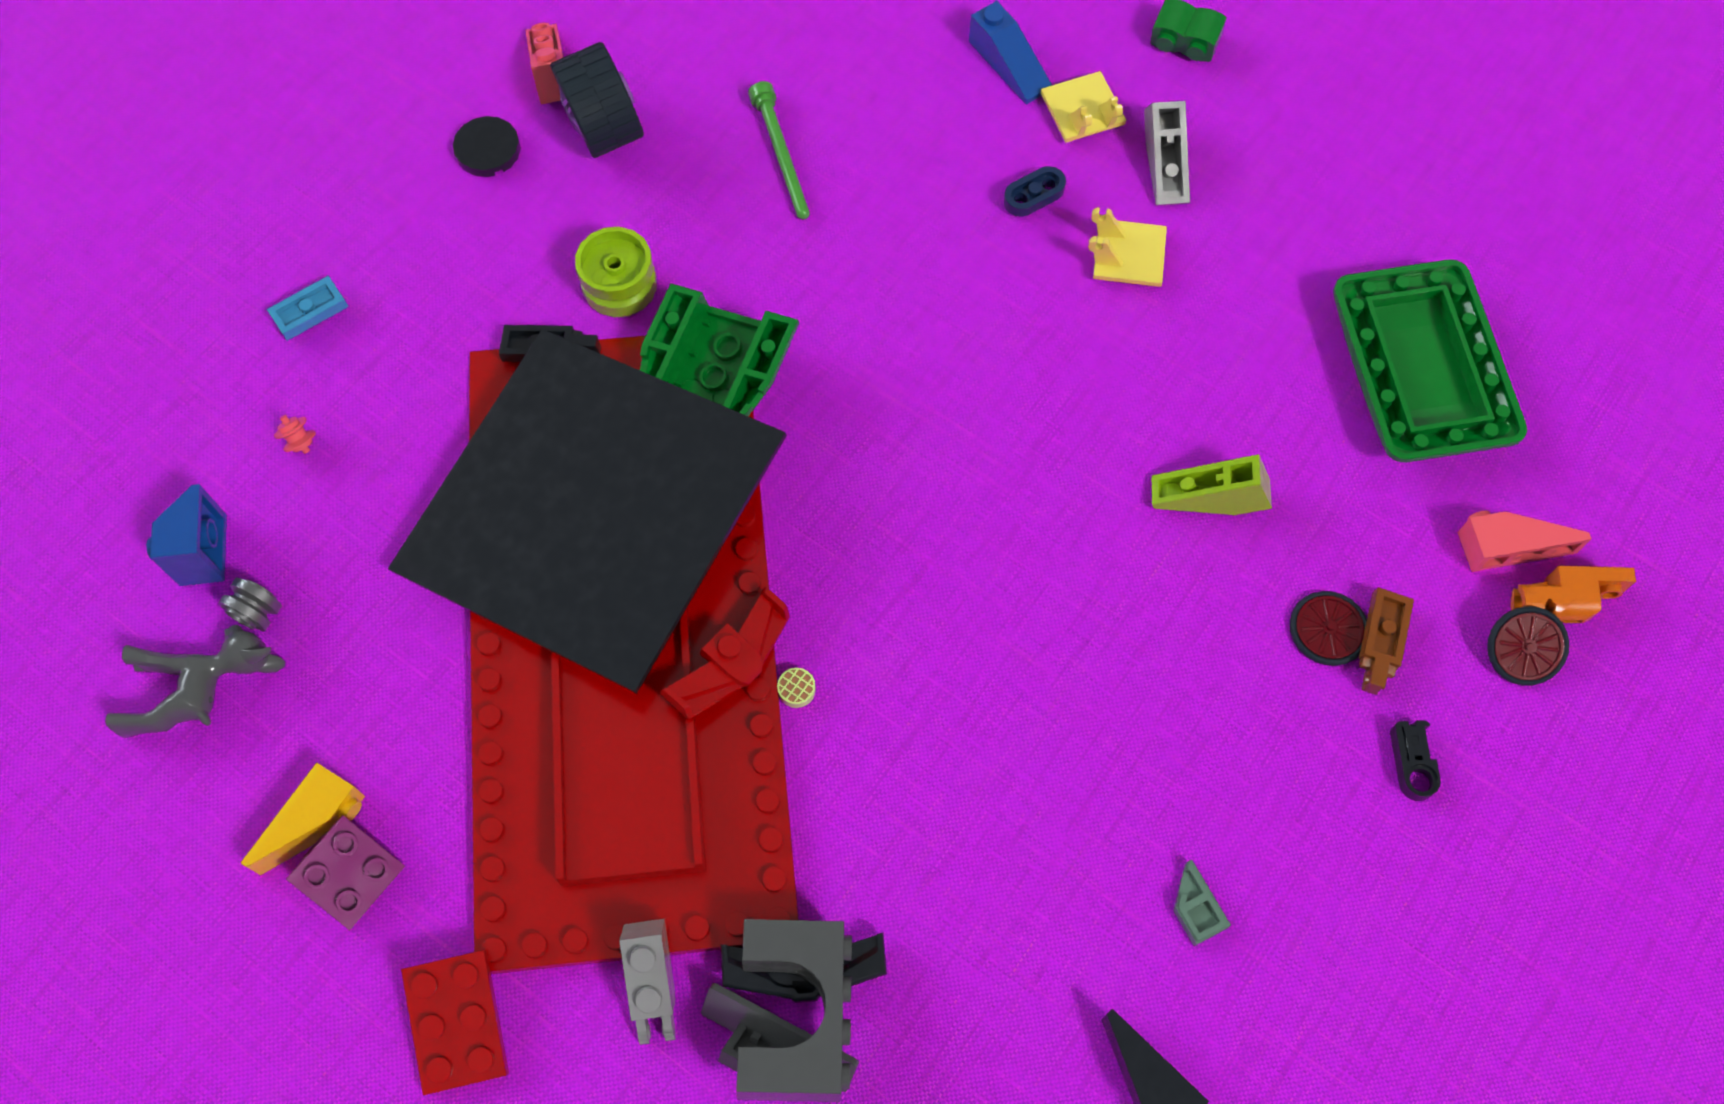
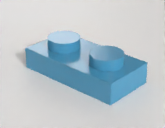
(307, 308)

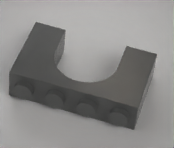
(815, 1067)

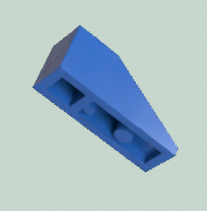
(1006, 49)

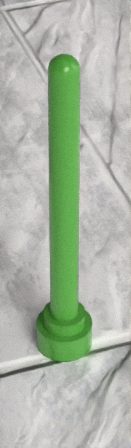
(763, 98)

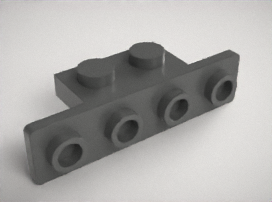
(753, 1027)

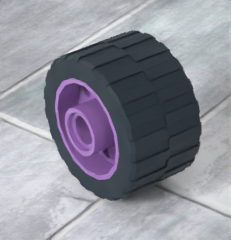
(597, 99)

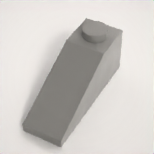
(1168, 151)

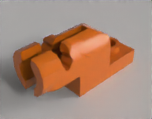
(1575, 591)

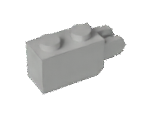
(648, 977)

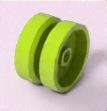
(616, 271)

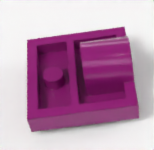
(345, 872)

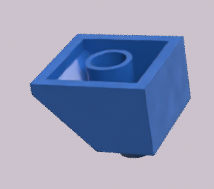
(190, 539)

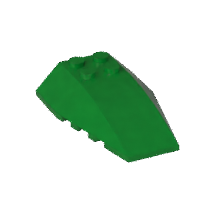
(715, 350)

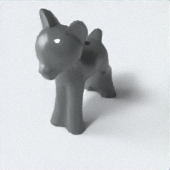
(197, 680)

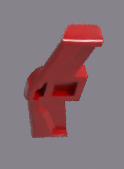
(732, 658)

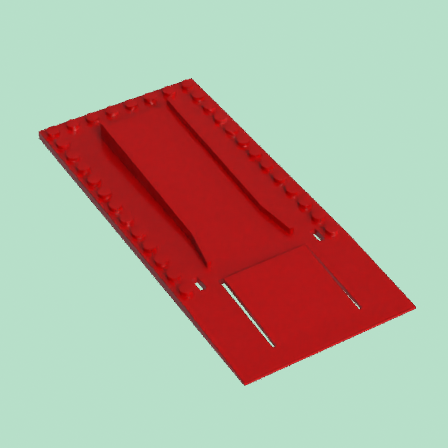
(610, 798)

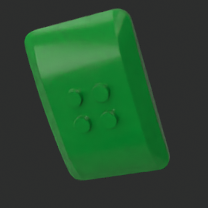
(1428, 361)

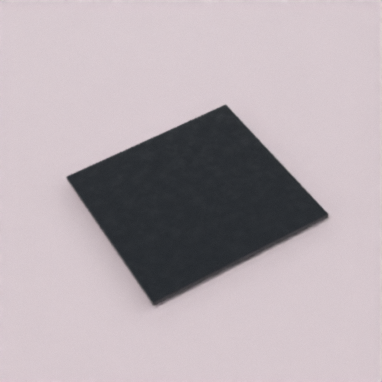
(588, 508)

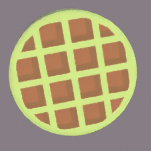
(796, 687)

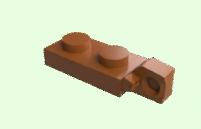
(1384, 638)

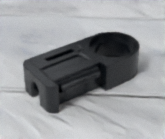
(1413, 755)

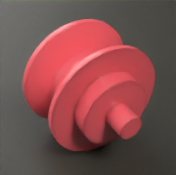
(294, 434)

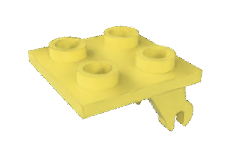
(1083, 106)
(1127, 250)

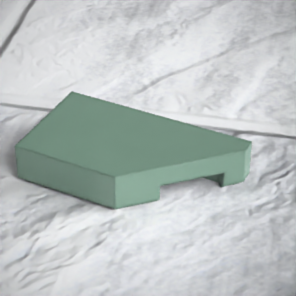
(1197, 907)

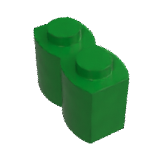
(1188, 30)

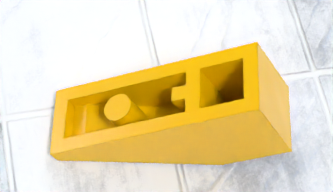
(304, 819)

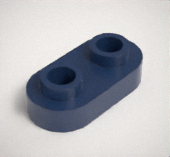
(1032, 192)

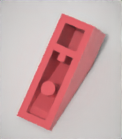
(1515, 539)

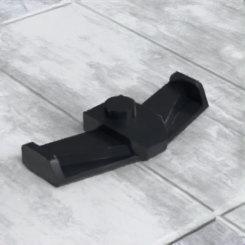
(866, 963)

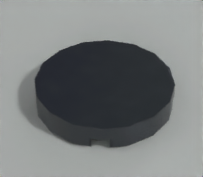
(486, 146)

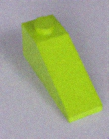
(1215, 488)

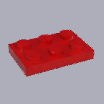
(454, 1022)

